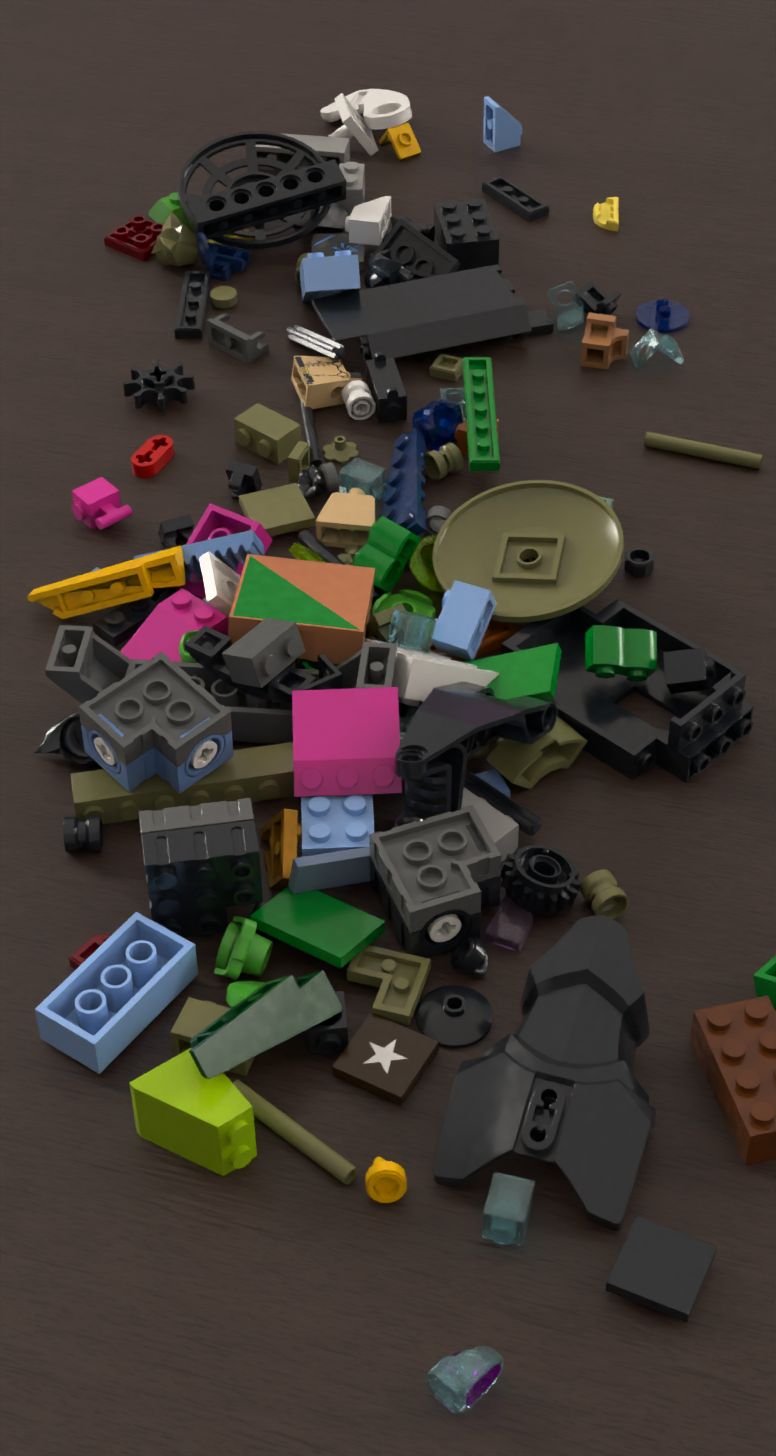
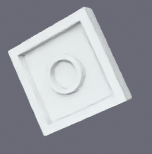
(353, 125)
(219, 583)

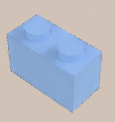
(463, 620)

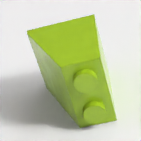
(194, 1115)

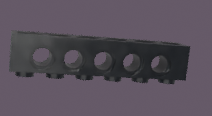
(267, 200)

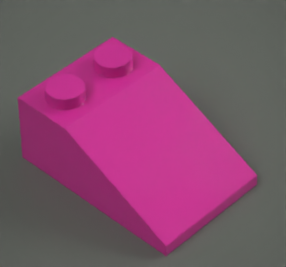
(218, 523)
(168, 624)

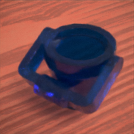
(438, 420)

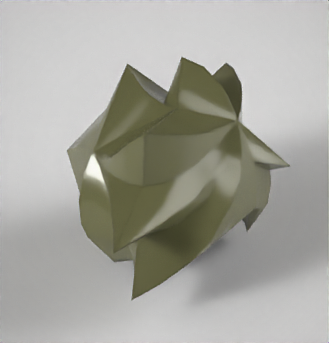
(176, 243)

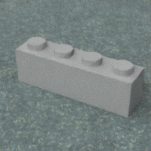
(327, 147)

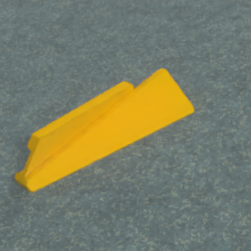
(113, 584)

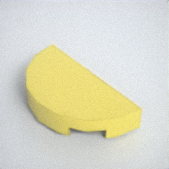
(607, 214)

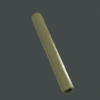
(703, 450)
(299, 1136)

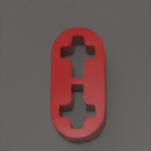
(152, 456)

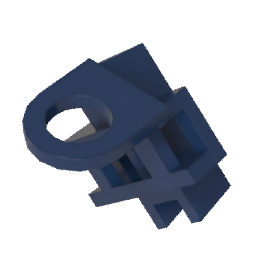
(221, 258)

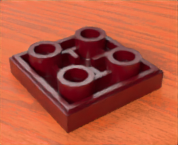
(135, 237)

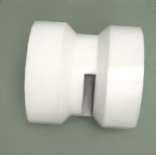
(358, 400)

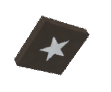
(385, 1058)

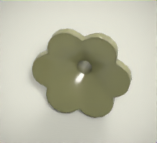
(340, 451)

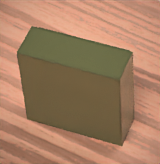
(446, 367)
(298, 460)

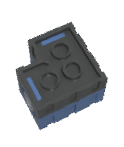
(158, 726)

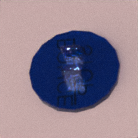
(662, 316)

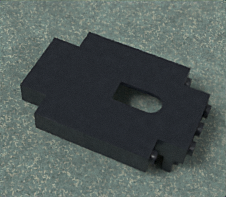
(704, 720)

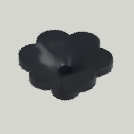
(309, 482)

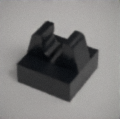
(242, 478)
(175, 529)

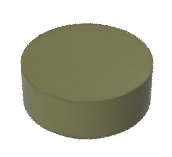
(223, 297)

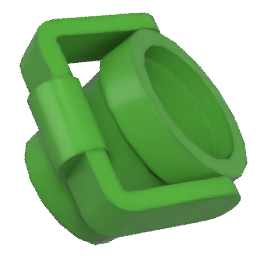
(242, 950)

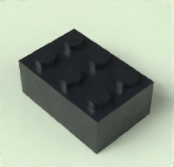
(467, 232)

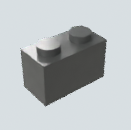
(264, 652)

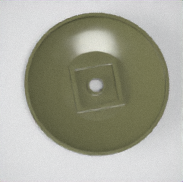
(558, 523)

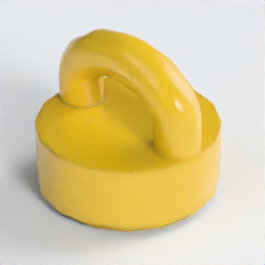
(385, 1181)

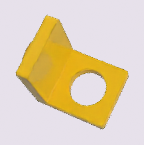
(402, 141)

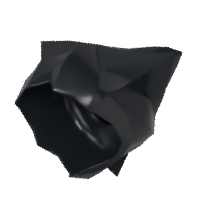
(385, 271)
(67, 739)

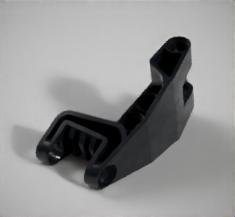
(448, 730)

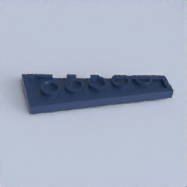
(404, 483)

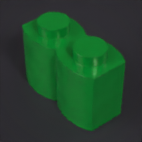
(387, 551)
(621, 652)

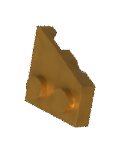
(283, 838)

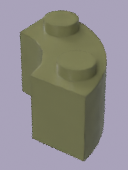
(528, 763)

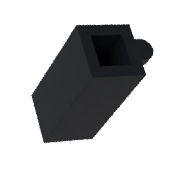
(386, 388)

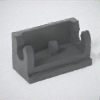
(235, 341)

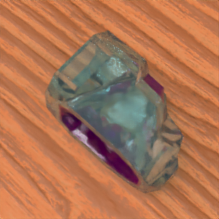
(464, 1377)

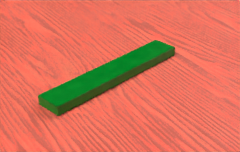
(480, 414)

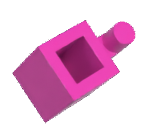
(99, 504)

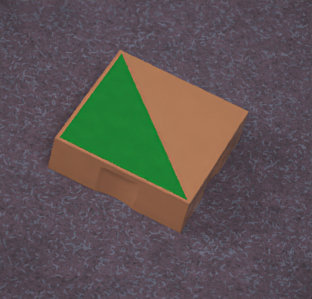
(323, 599)

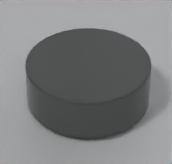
(328, 477)

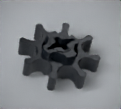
(158, 385)

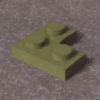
(398, 977)

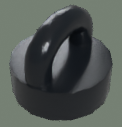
(470, 957)

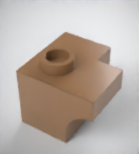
(603, 342)

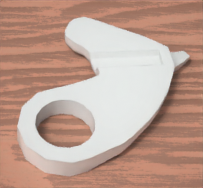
(379, 107)

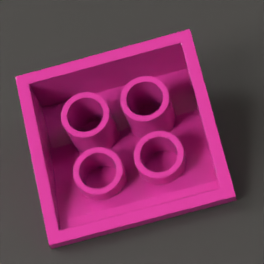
(345, 741)

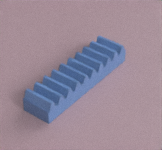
(229, 549)

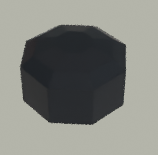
(639, 562)

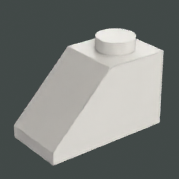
(369, 221)

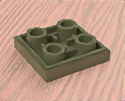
(278, 509)

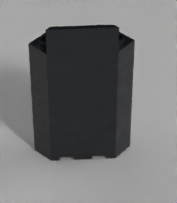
(426, 313)

